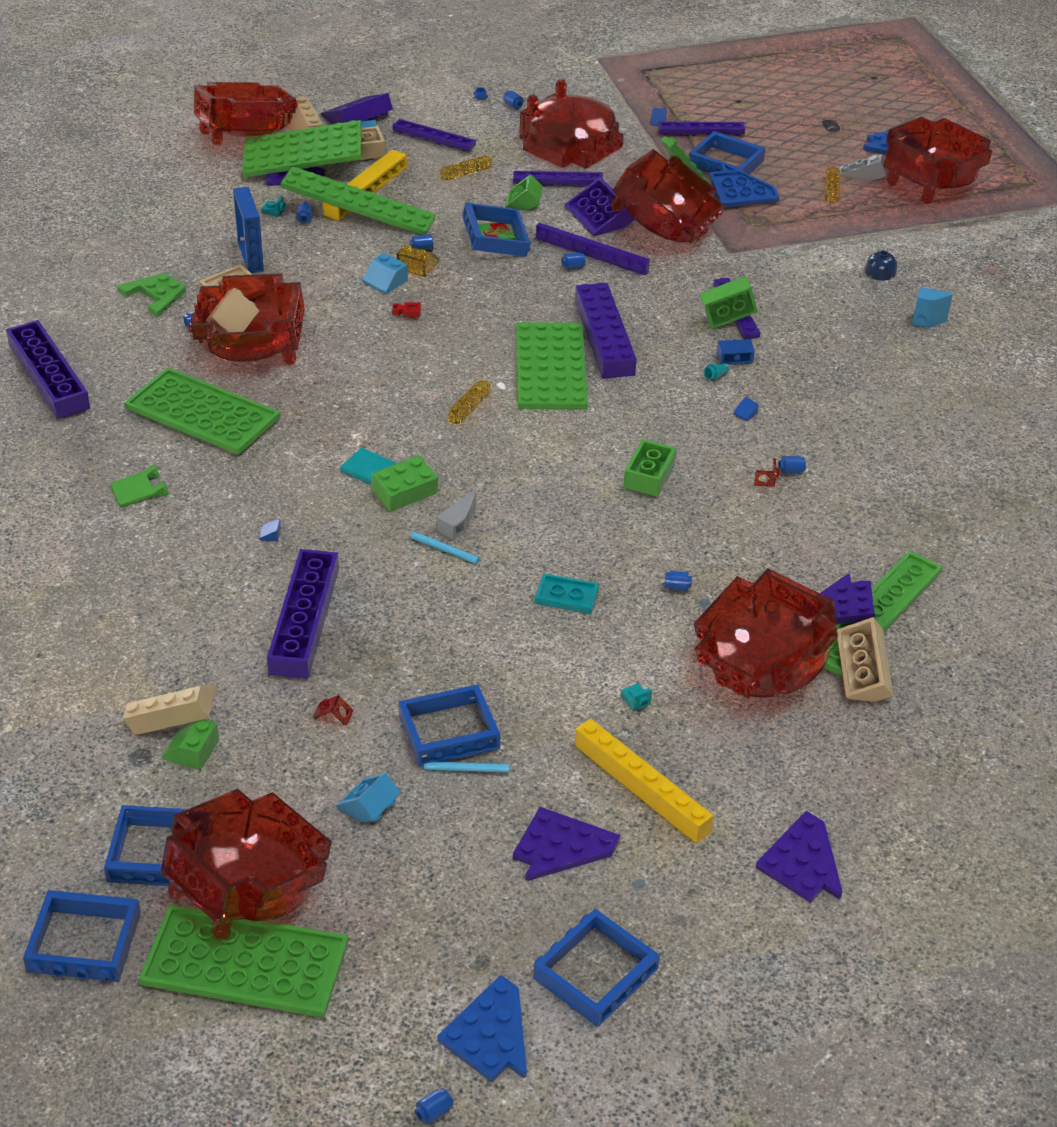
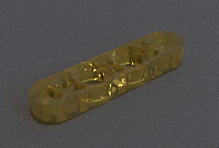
(466, 167)
(832, 185)
(481, 390)

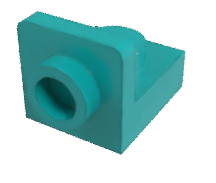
(274, 208)
(636, 696)

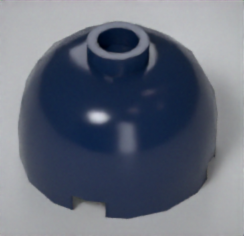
(881, 265)

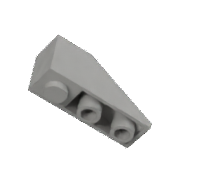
(866, 169)
(456, 519)

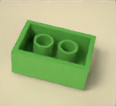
(728, 302)
(649, 467)
(404, 483)

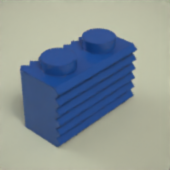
(735, 351)

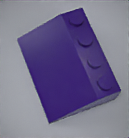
(360, 109)
(594, 209)

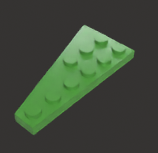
(677, 151)

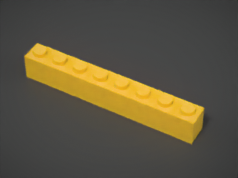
(372, 179)
(644, 780)

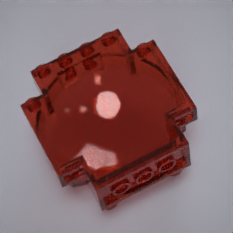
(242, 109)
(569, 128)
(935, 155)
(667, 198)
(271, 331)
(766, 635)
(243, 858)

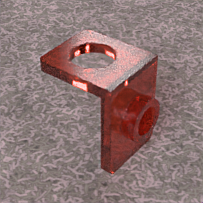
(773, 474)
(332, 706)

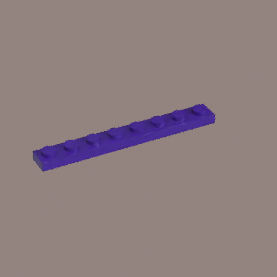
(592, 248)

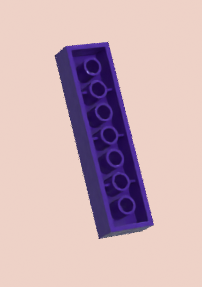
(605, 330)
(48, 369)
(303, 614)

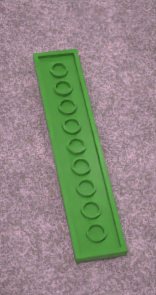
(358, 201)
(893, 596)

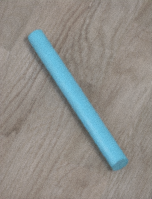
(444, 547)
(460, 766)

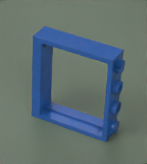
(754, 153)
(474, 212)
(248, 227)
(453, 747)
(136, 872)
(83, 905)
(599, 1011)

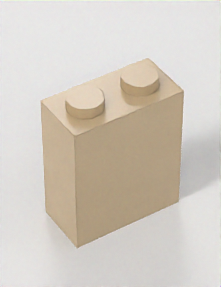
(233, 312)

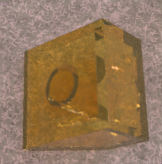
(418, 261)

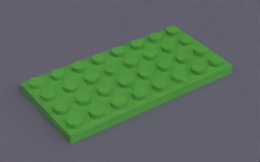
(302, 148)
(551, 366)
(202, 410)
(254, 966)

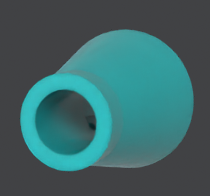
(714, 371)

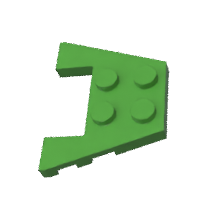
(159, 287)

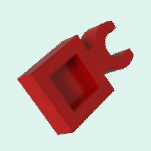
(409, 309)

